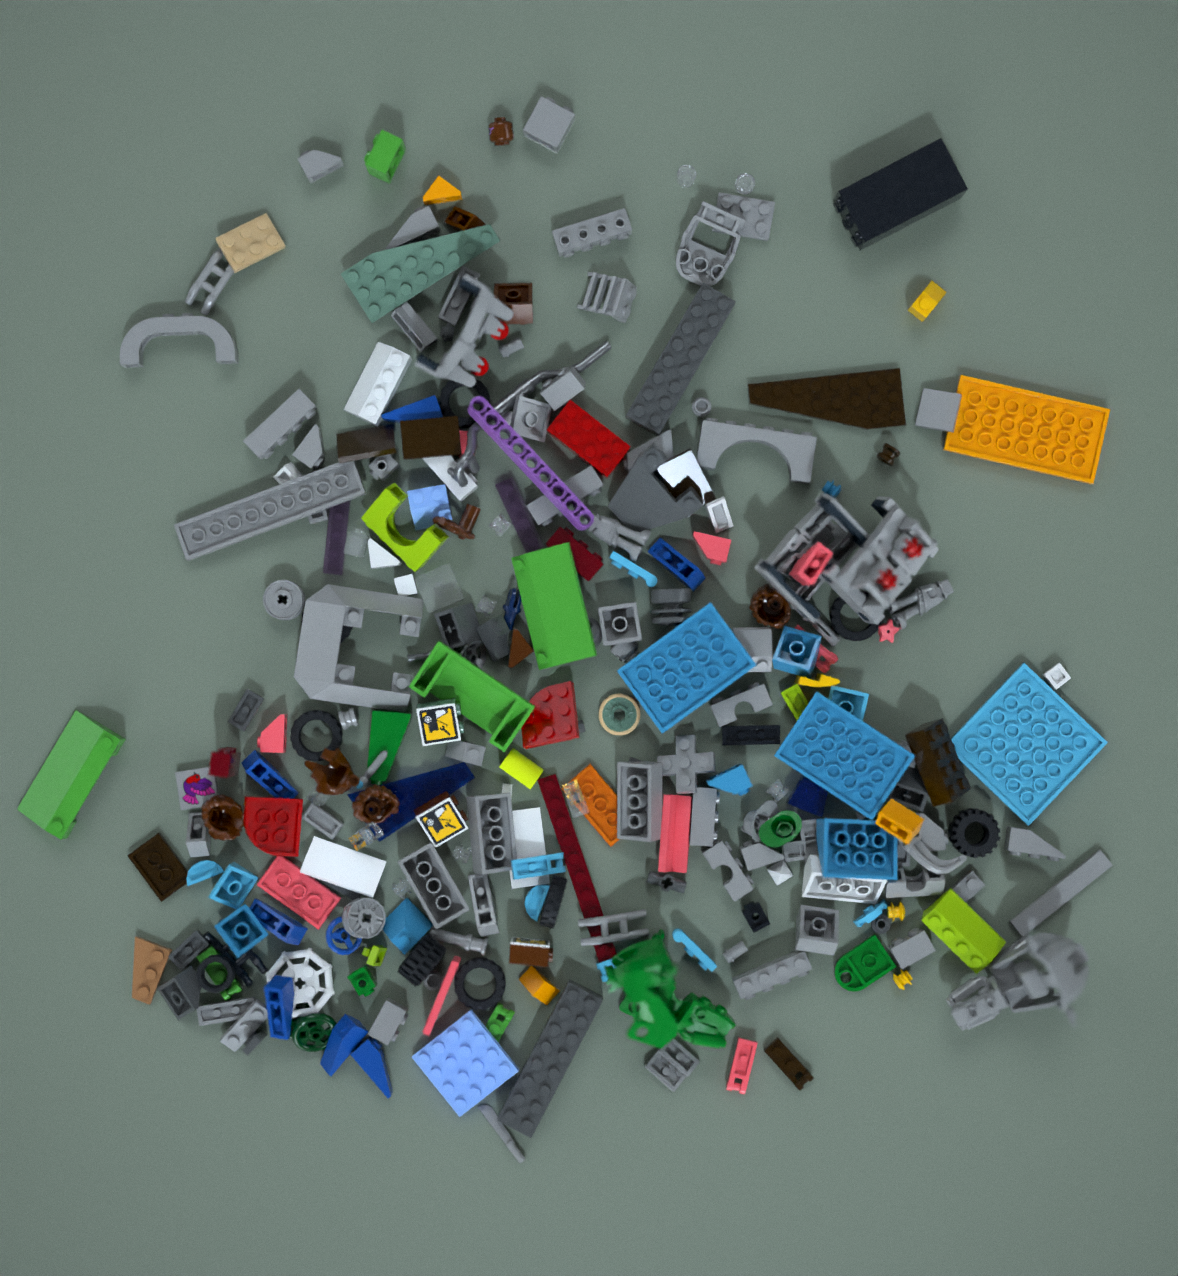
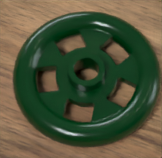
(317, 1028)

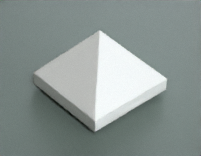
(780, 872)

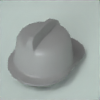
(755, 818)

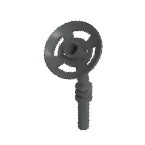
(469, 655)

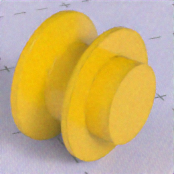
(896, 911)
(902, 979)

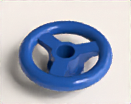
(336, 935)

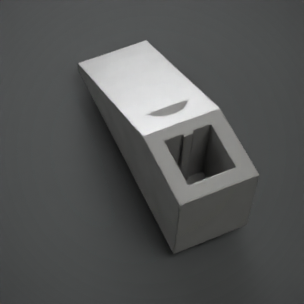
(1026, 841)

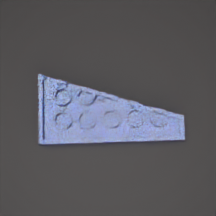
(418, 790)

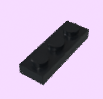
(751, 735)

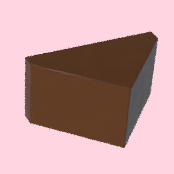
(519, 649)

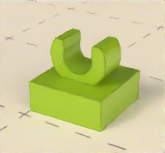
(375, 954)

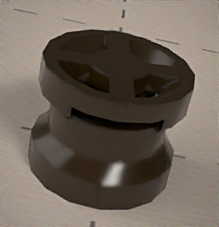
(888, 454)

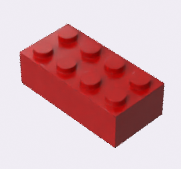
(588, 439)

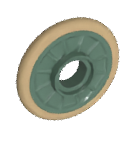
(607, 718)

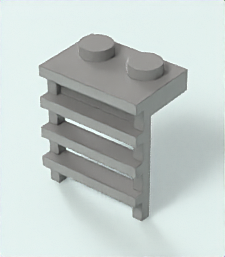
(618, 298)

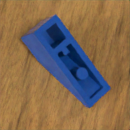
(421, 409)
(677, 564)
(267, 776)
(278, 923)
(279, 1003)
(342, 1041)
(372, 1061)

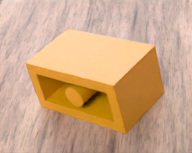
(899, 821)

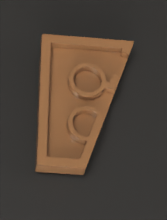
(148, 968)

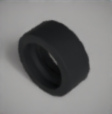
(201, 973)

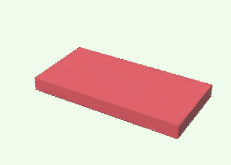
(299, 891)
(441, 995)

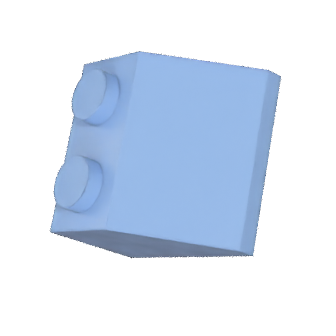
(427, 504)

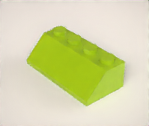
(963, 930)

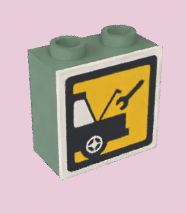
(439, 721)

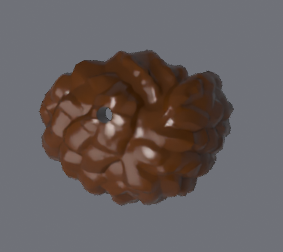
(766, 610)
(380, 800)
(222, 817)

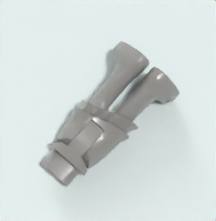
(609, 530)
(925, 597)

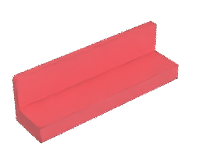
(675, 833)

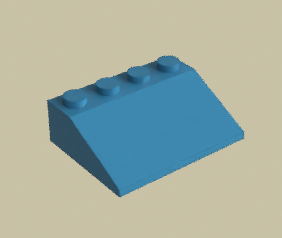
(856, 849)

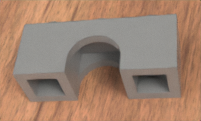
(724, 708)
(738, 884)
(924, 884)

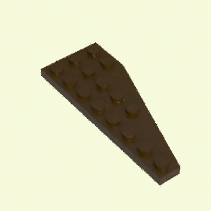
(852, 399)

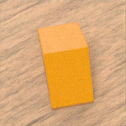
(441, 192)
(538, 985)

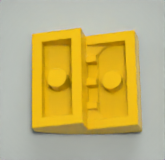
(820, 681)

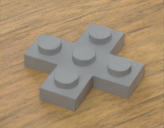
(687, 764)
(802, 848)

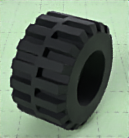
(989, 838)
(422, 960)

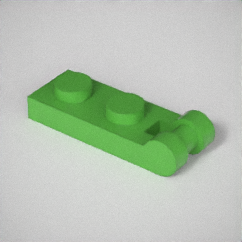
(218, 974)
(495, 1025)

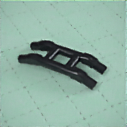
(240, 971)

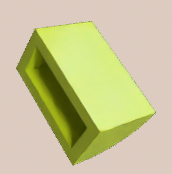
(521, 768)

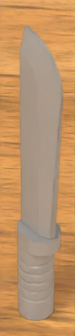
(491, 1117)

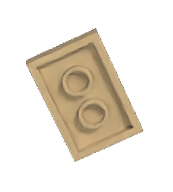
(250, 242)

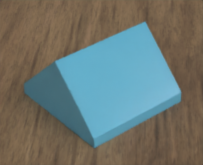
(850, 700)
(233, 886)

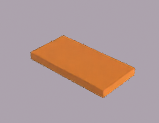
(601, 803)

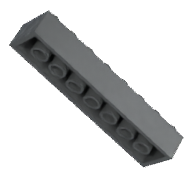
(680, 359)
(550, 1058)

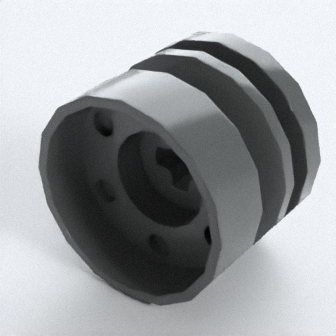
(671, 606)

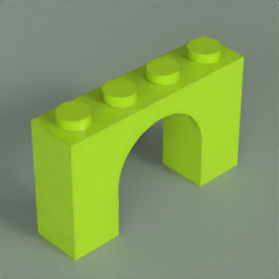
(381, 520)

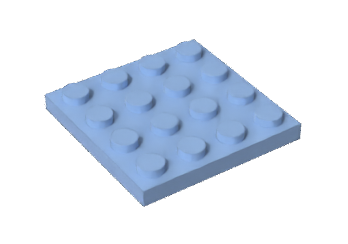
(465, 1063)

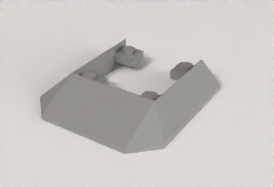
(320, 641)

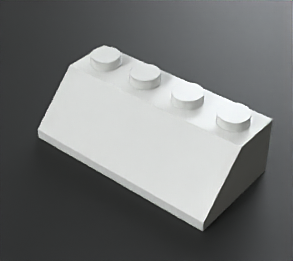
(378, 383)
(838, 888)

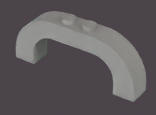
(139, 335)

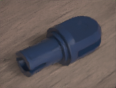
(512, 607)

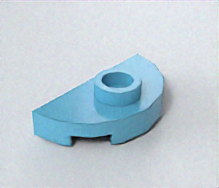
(202, 870)
(535, 900)
(871, 913)

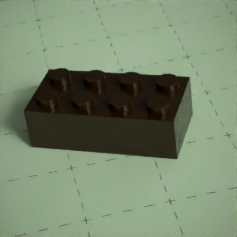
(938, 762)

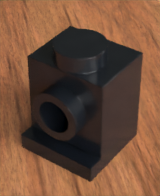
(759, 923)

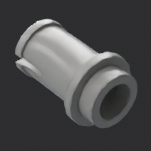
(510, 347)
(735, 952)

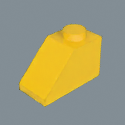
(927, 301)

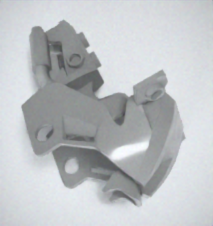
(1021, 984)

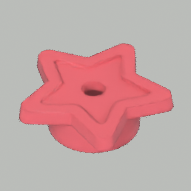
(882, 631)

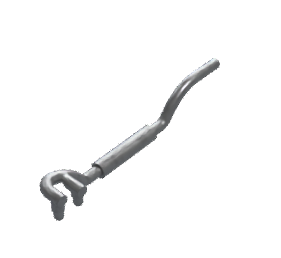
(507, 403)

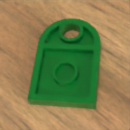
(864, 963)

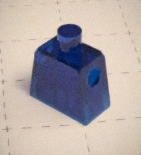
(808, 796)

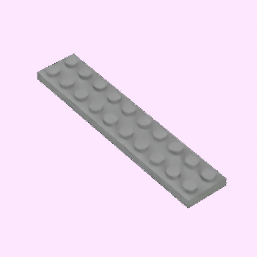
(269, 509)

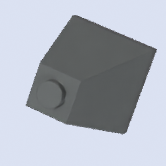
(182, 992)

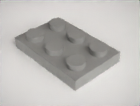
(755, 212)

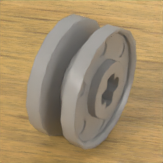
(295, 601)
(353, 917)

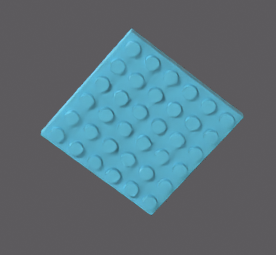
(1026, 744)

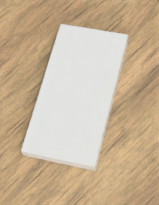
(529, 843)
(343, 867)

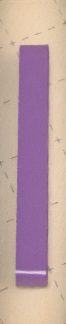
(528, 454)

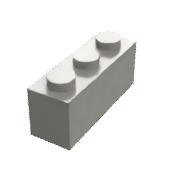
(704, 816)

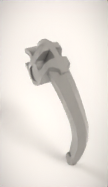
(929, 860)

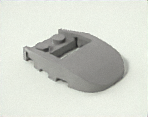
(699, 262)

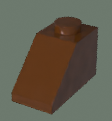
(463, 220)

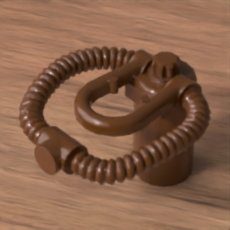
(465, 525)

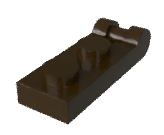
(788, 1063)

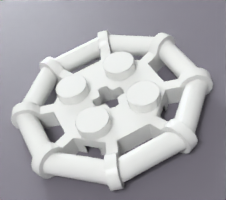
(307, 974)

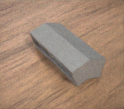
(414, 326)

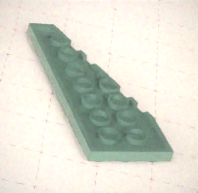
(401, 272)

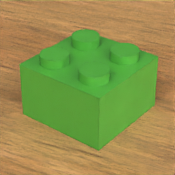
(384, 156)

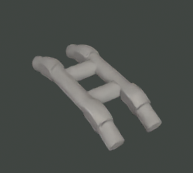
(201, 282)
(603, 922)

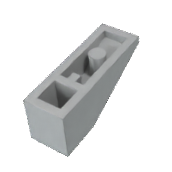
(417, 227)
(483, 904)

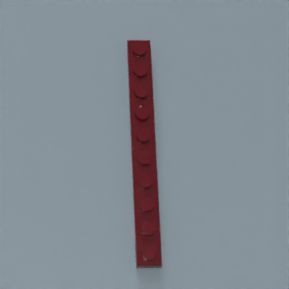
(574, 860)

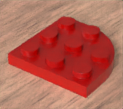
(552, 718)
(274, 824)

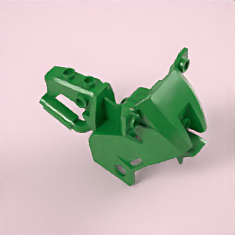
(649, 980)

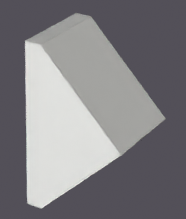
(719, 514)
(380, 557)

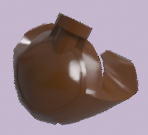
(336, 776)

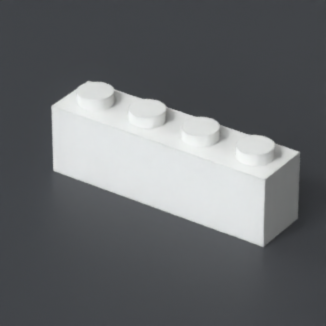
(440, 466)

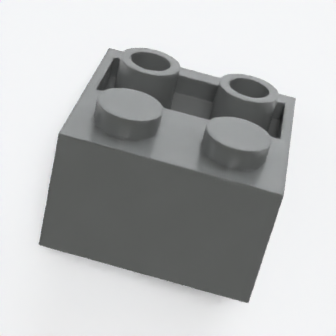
(458, 625)
(910, 790)

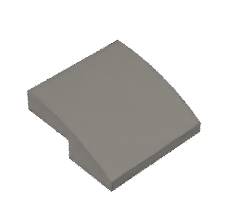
(672, 1064)

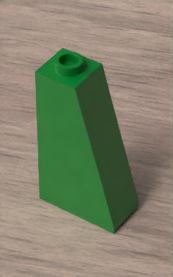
(386, 734)

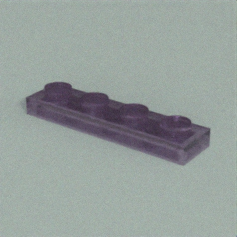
(519, 515)
(336, 538)

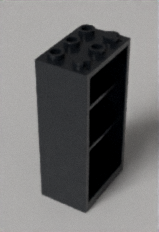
(899, 194)

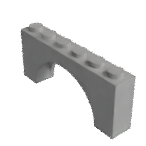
(794, 448)

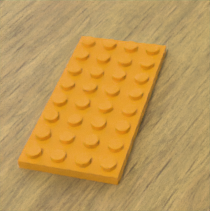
(1028, 430)

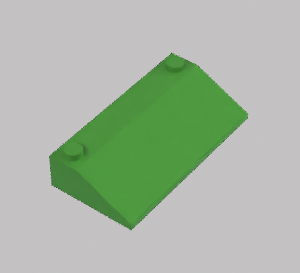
(554, 606)
(479, 694)
(69, 774)

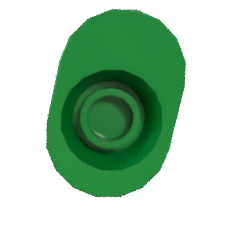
(780, 828)

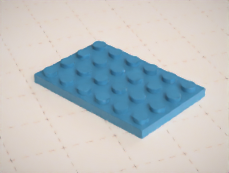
(686, 667)
(844, 755)

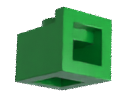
(362, 974)

